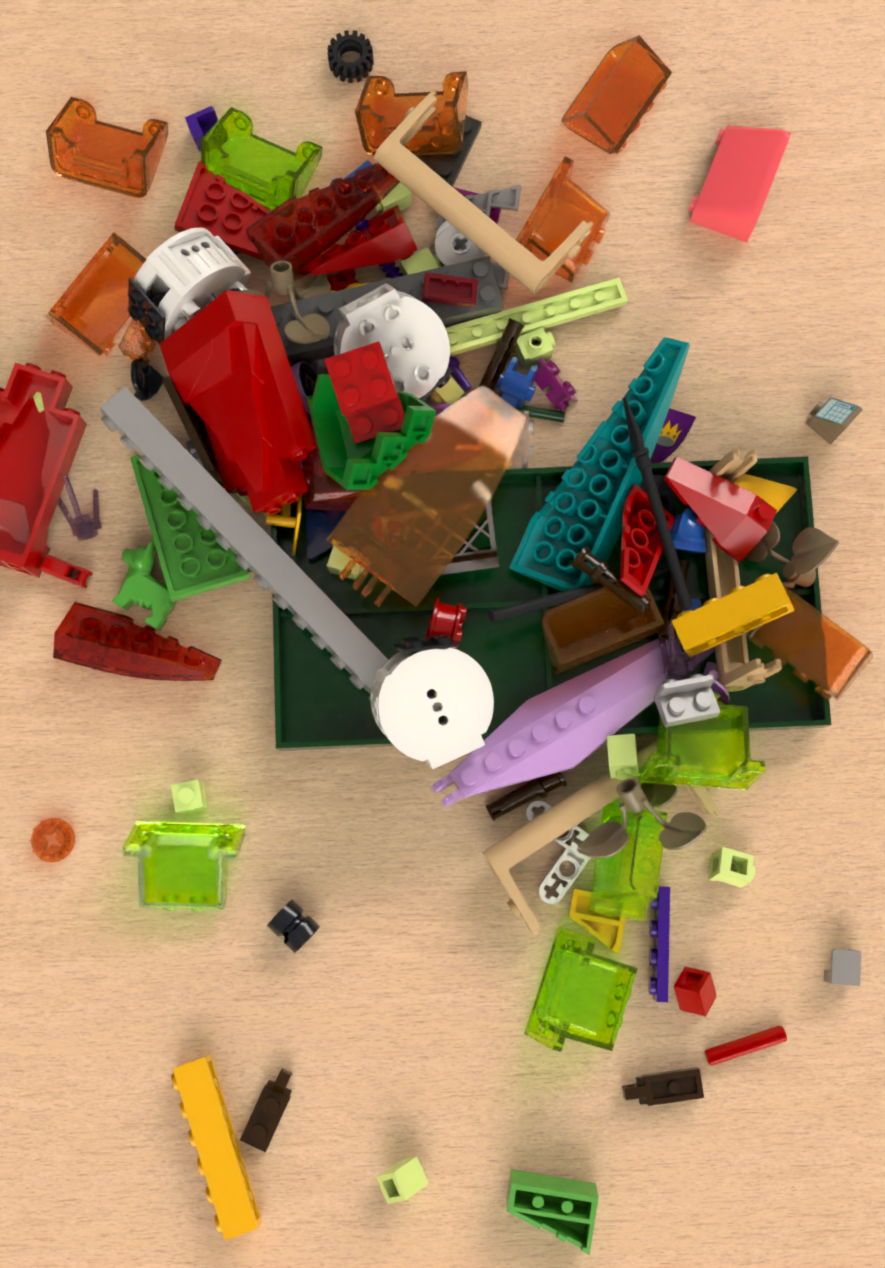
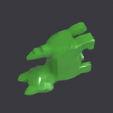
(142, 588)

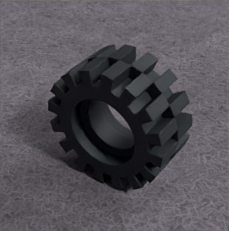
(350, 43)

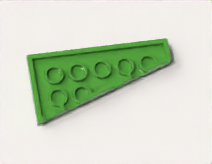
(186, 551)

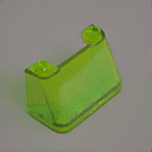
(255, 164)

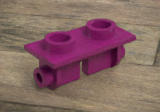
(561, 391)

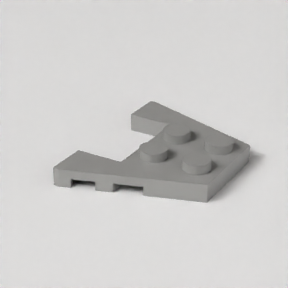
(497, 199)

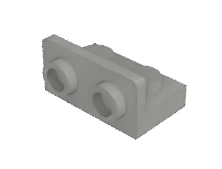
(686, 700)

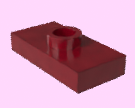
(449, 290)

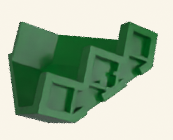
(362, 463)

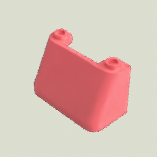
(739, 180)

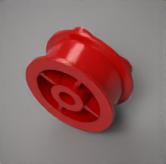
(446, 620)

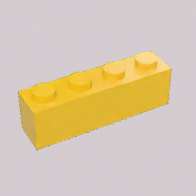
(732, 614)

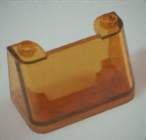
(383, 110)
(103, 152)
(98, 297)

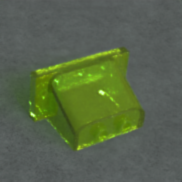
(705, 753)
(183, 863)
(629, 879)
(580, 994)

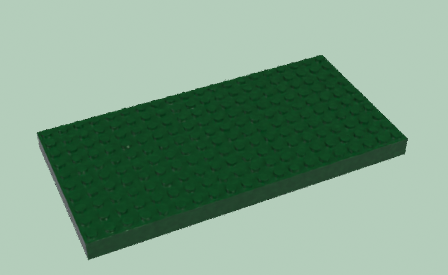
(326, 711)

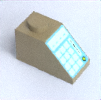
(832, 418)

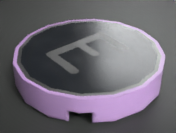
(305, 379)

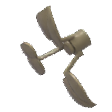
(312, 326)
(809, 550)
(610, 836)

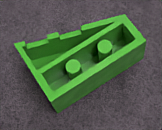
(555, 1204)

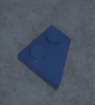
(319, 527)

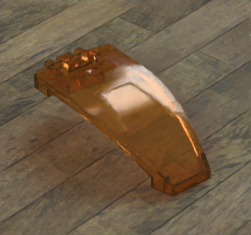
(431, 500)

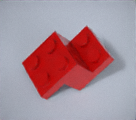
(366, 391)

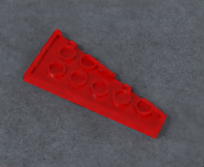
(222, 211)

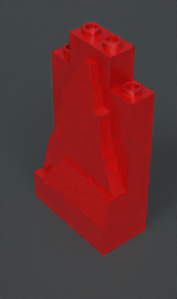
(242, 386)
(33, 459)

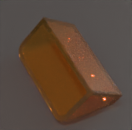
(617, 95)
(595, 627)
(814, 648)

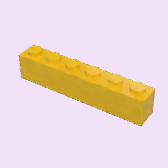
(217, 1147)

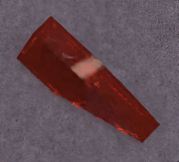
(311, 224)
(120, 647)

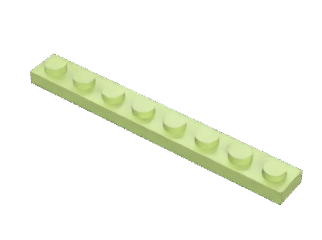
(538, 314)

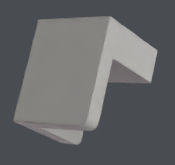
(844, 967)

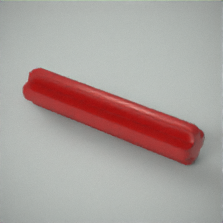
(745, 1045)

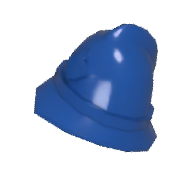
(688, 533)

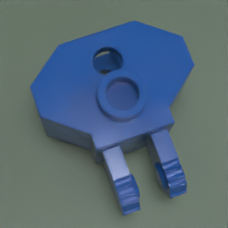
(516, 387)

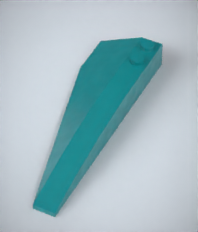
(591, 497)

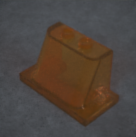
(558, 215)

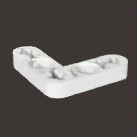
(570, 853)

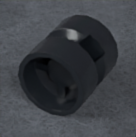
(293, 926)

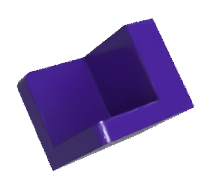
(201, 123)

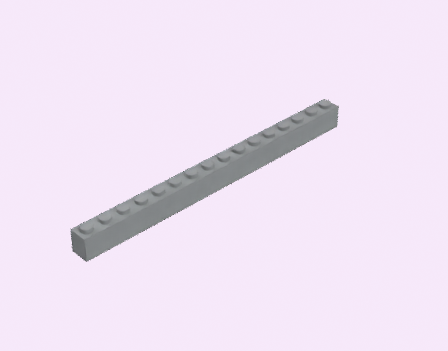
(244, 537)

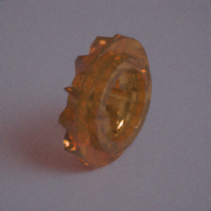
(64, 836)

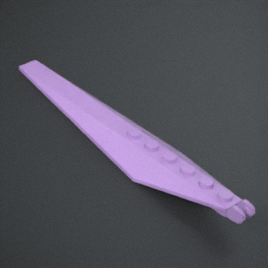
(563, 723)

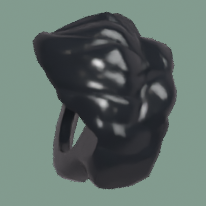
(145, 379)

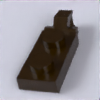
(666, 1087)
(268, 1112)

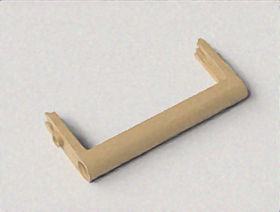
(462, 213)
(723, 575)
(559, 820)

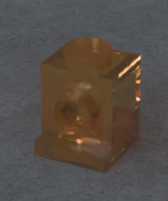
(136, 342)

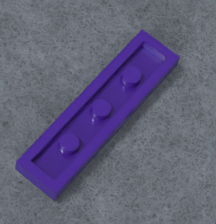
(660, 954)

